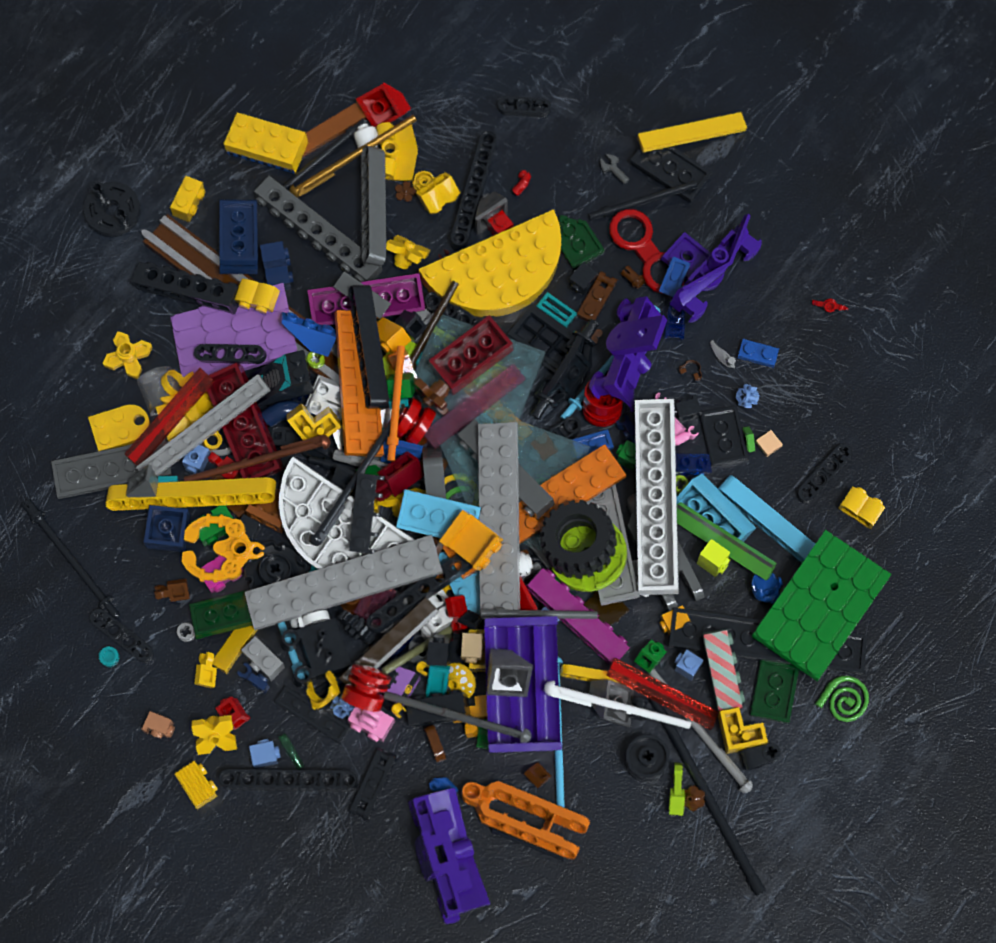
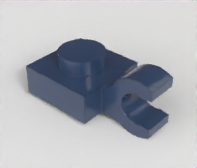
(629, 429)
(258, 681)

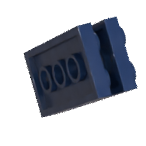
(238, 236)

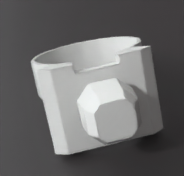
(310, 619)

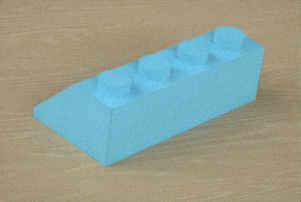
(713, 505)

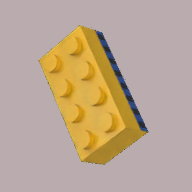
(266, 143)

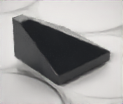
(472, 620)

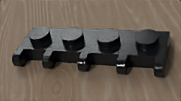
(364, 513)

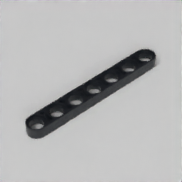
(413, 591)

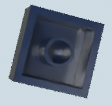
(166, 528)

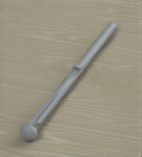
(746, 785)

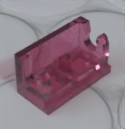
(372, 603)

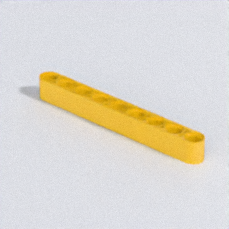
(196, 494)

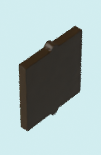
(607, 613)

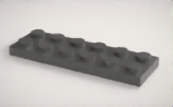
(95, 471)

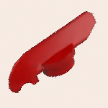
(829, 305)

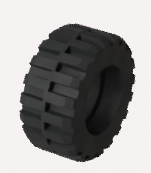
(572, 516)

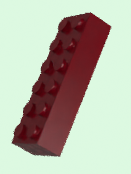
(248, 431)

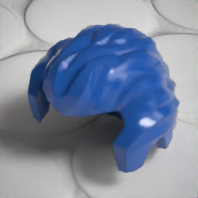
(766, 590)

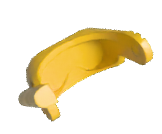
(333, 691)

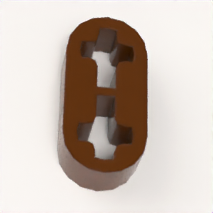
(435, 743)

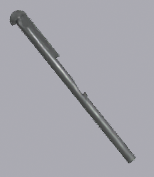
(525, 736)

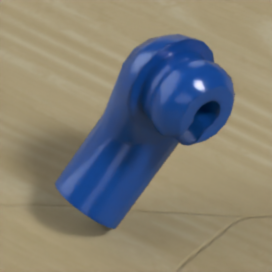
(442, 783)

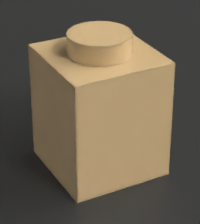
(471, 647)

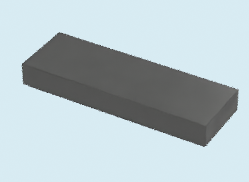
(343, 285)

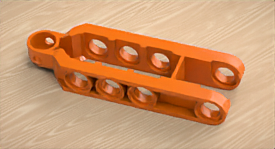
(481, 796)

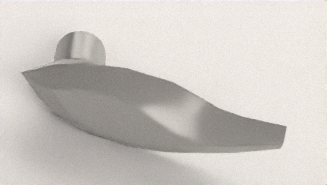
(723, 356)

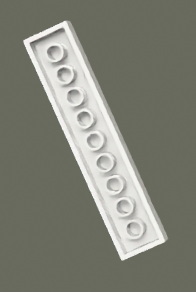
(656, 497)

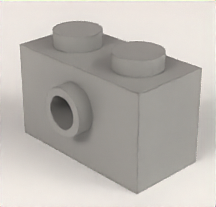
(262, 659)

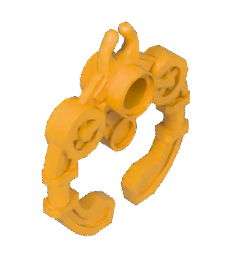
(226, 548)

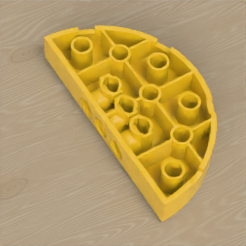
(500, 271)

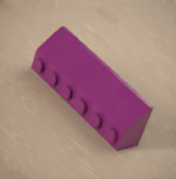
(401, 291)

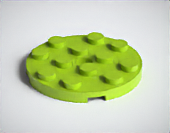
(582, 538)

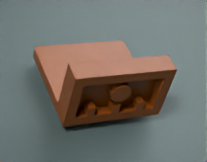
(267, 514)

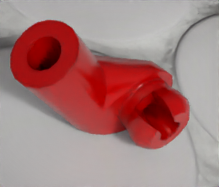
(523, 183)

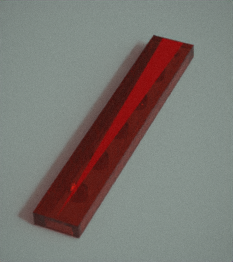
(170, 417)
(662, 693)

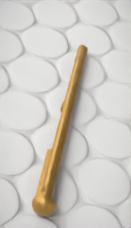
(327, 173)

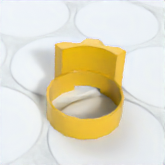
(179, 378)

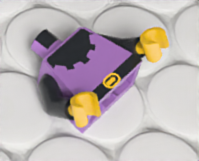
(403, 683)

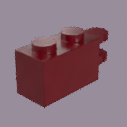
(399, 476)

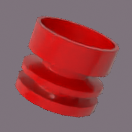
(601, 411)
(366, 688)

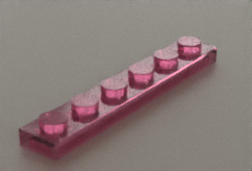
(474, 406)

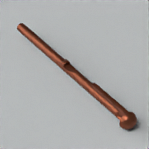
(286, 450)

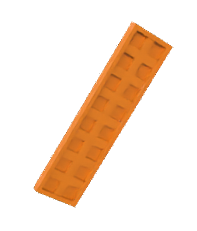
(359, 423)

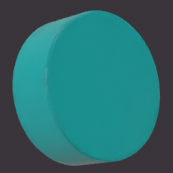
(109, 656)

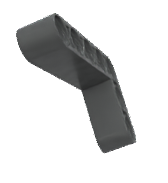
(434, 472)

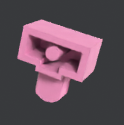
(373, 723)

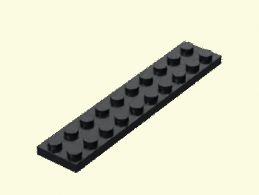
(689, 637)

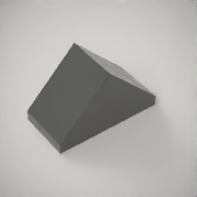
(143, 483)

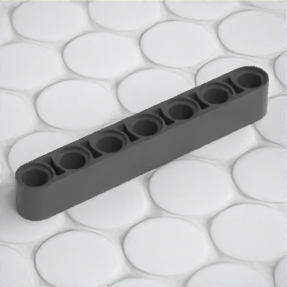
(373, 205)

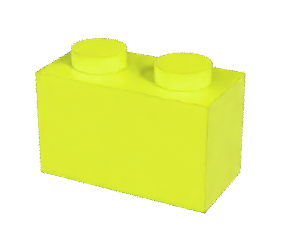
(714, 558)

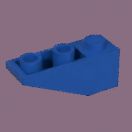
(314, 336)

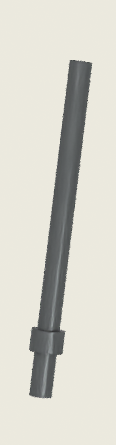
(502, 613)

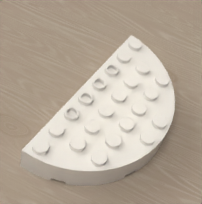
(304, 504)

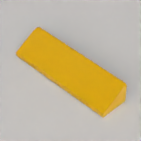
(232, 648)

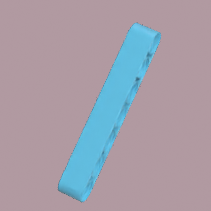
(766, 518)

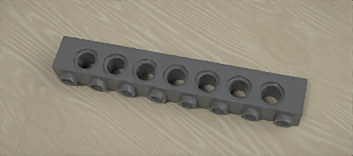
(270, 188)

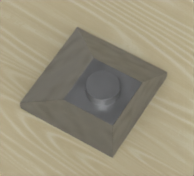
(489, 206)
(508, 674)
(615, 692)

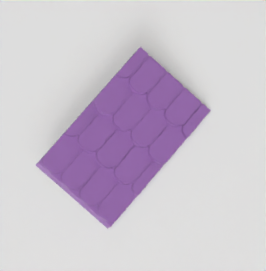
(243, 328)

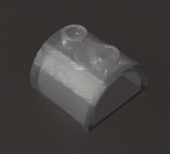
(152, 389)

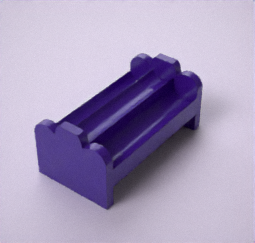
(537, 643)

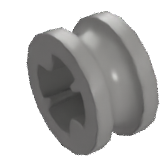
(189, 637)

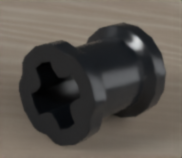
(640, 703)

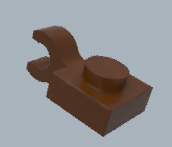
(175, 589)

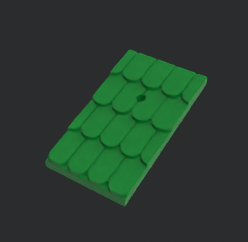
(821, 605)

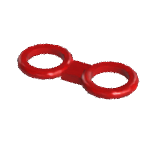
(643, 248)

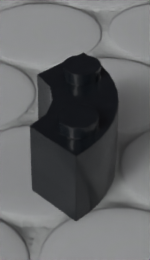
(445, 649)

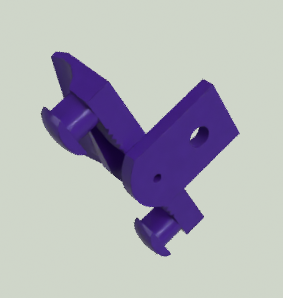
(708, 268)
(628, 343)
(457, 878)

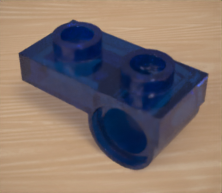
(693, 464)

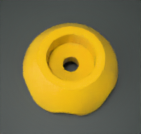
(420, 177)

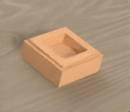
(769, 443)

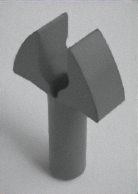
(613, 168)

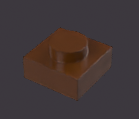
(537, 775)

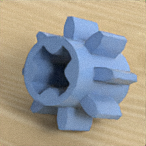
(747, 396)
(341, 708)

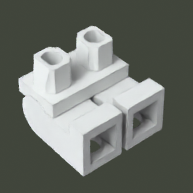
(325, 394)
(440, 620)

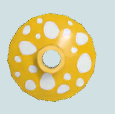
(462, 677)

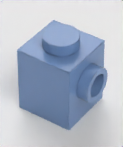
(196, 459)
(688, 664)
(264, 753)

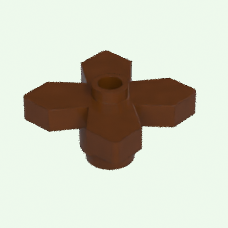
(433, 395)

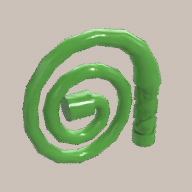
(849, 701)

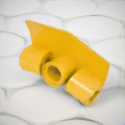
(401, 162)

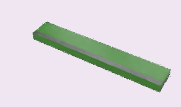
(738, 549)

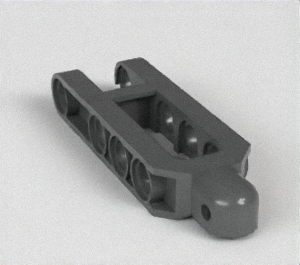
(684, 566)

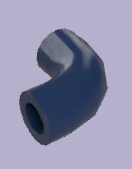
(279, 411)

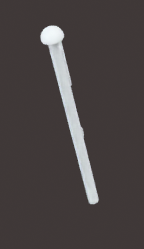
(587, 699)

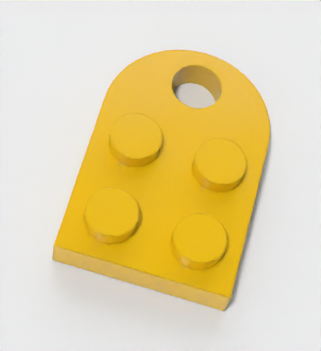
(118, 426)

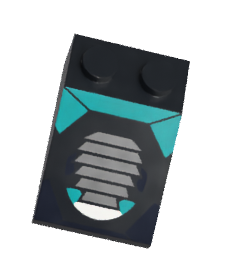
(286, 378)

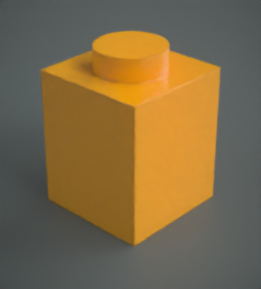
(666, 620)

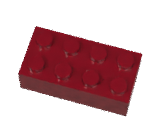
(471, 355)

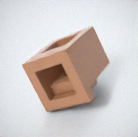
(158, 726)

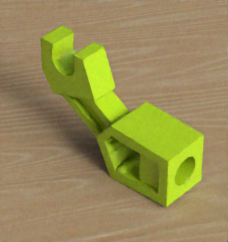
(677, 795)

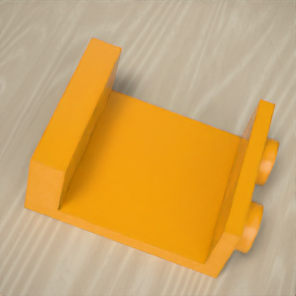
(472, 540)

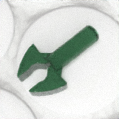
(291, 751)

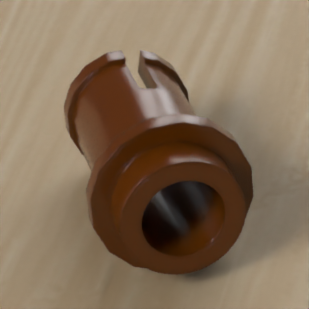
(636, 280)

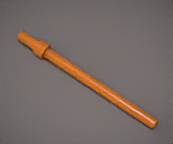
(392, 440)

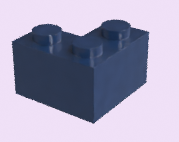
(275, 263)

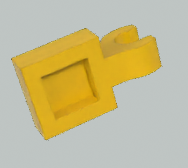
(205, 673)

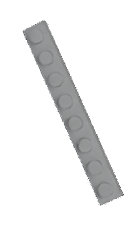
(206, 425)

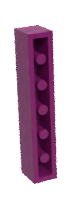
(593, 632)

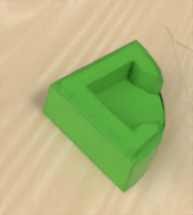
(749, 439)

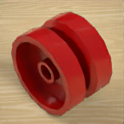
(414, 423)

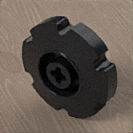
(281, 558)

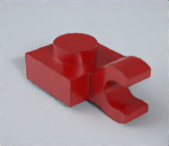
(217, 461)
(456, 608)

